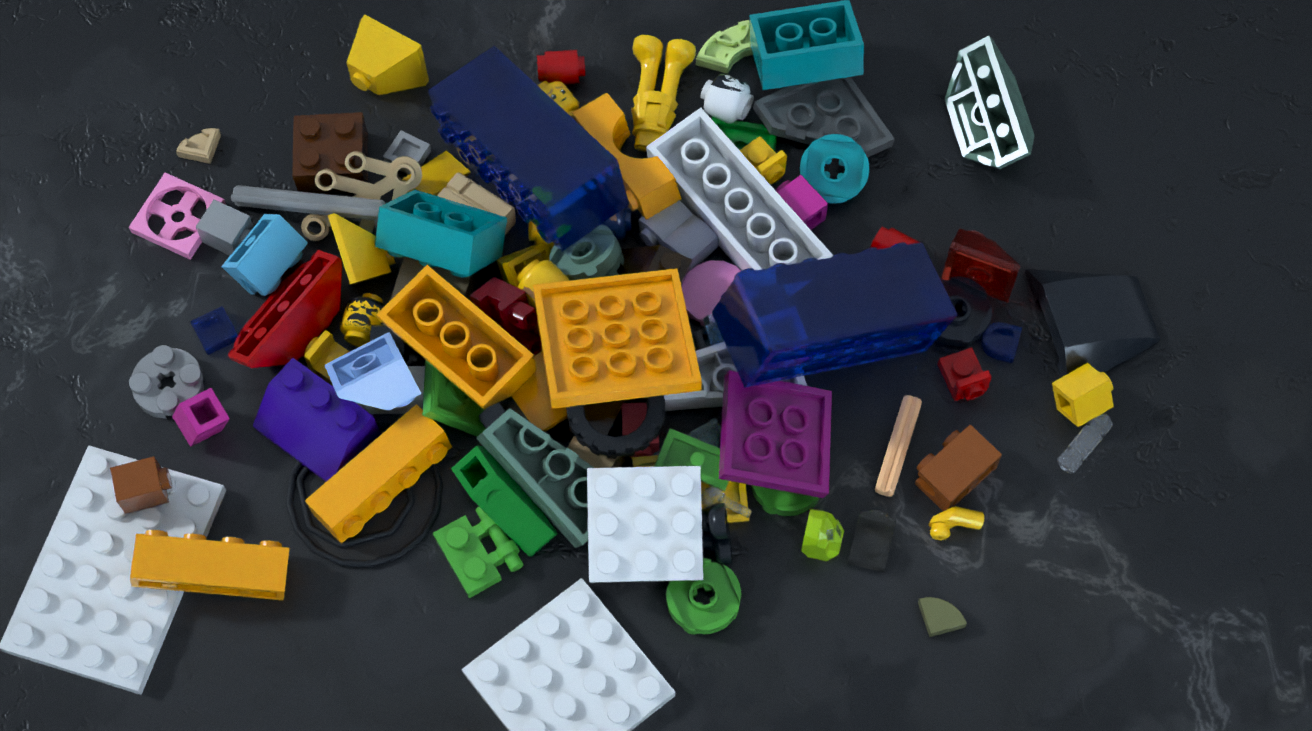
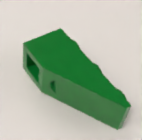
(503, 500)

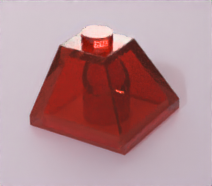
(983, 262)

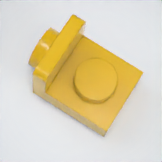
(765, 160)
(322, 351)

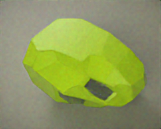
(822, 536)

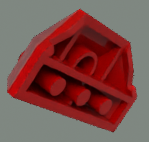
(292, 314)

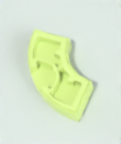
(726, 48)

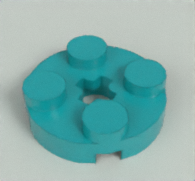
(850, 156)

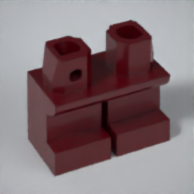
(510, 310)

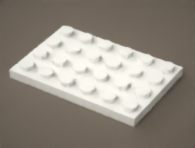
(80, 595)

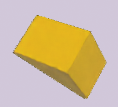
(514, 263)

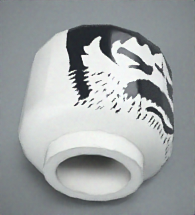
(727, 98)

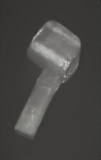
(714, 496)

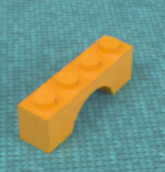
(646, 180)

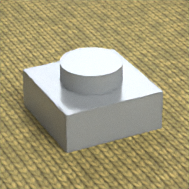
(409, 146)

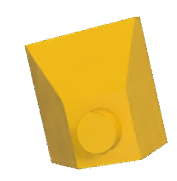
(385, 59)
(358, 251)

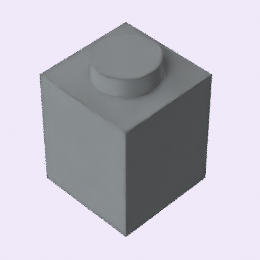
(223, 227)

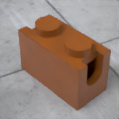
(957, 467)

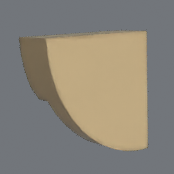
(200, 146)

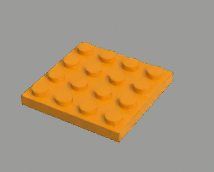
(616, 338)

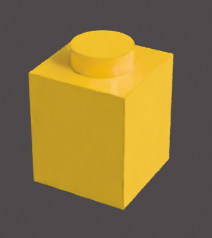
(1083, 394)

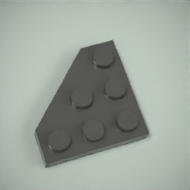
(821, 109)

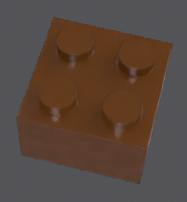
(324, 143)

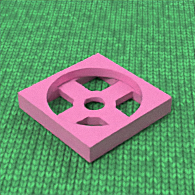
(153, 205)

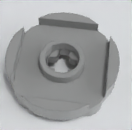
(160, 364)

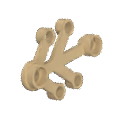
(365, 189)

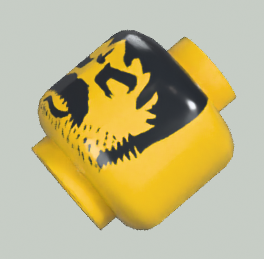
(359, 317)

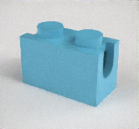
(265, 255)

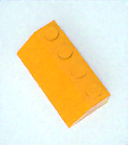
(458, 339)

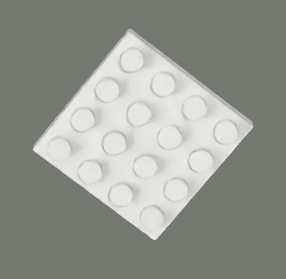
(569, 671)

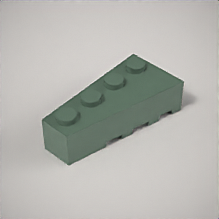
(544, 470)

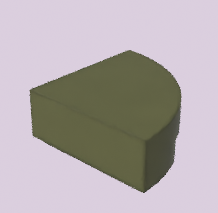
(940, 616)

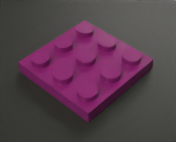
(776, 436)

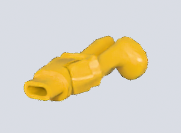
(654, 109)

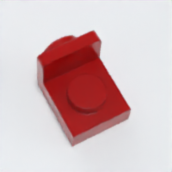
(964, 375)

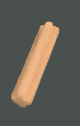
(898, 446)

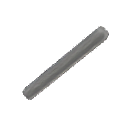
(306, 202)

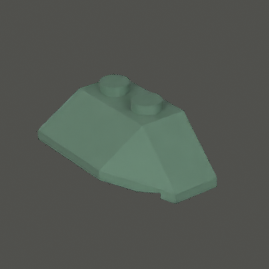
(988, 107)

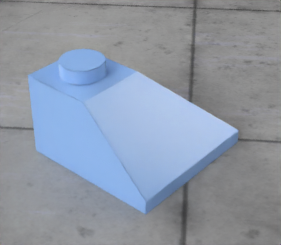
(374, 375)

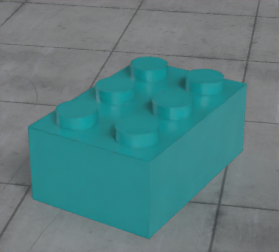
(806, 44)
(440, 232)

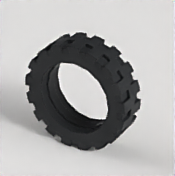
(620, 445)

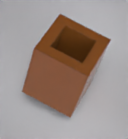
(141, 484)

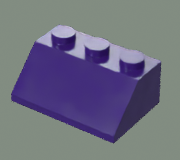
(312, 422)

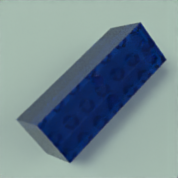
(528, 148)
(832, 313)

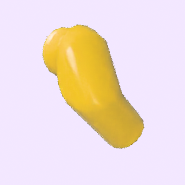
(952, 517)

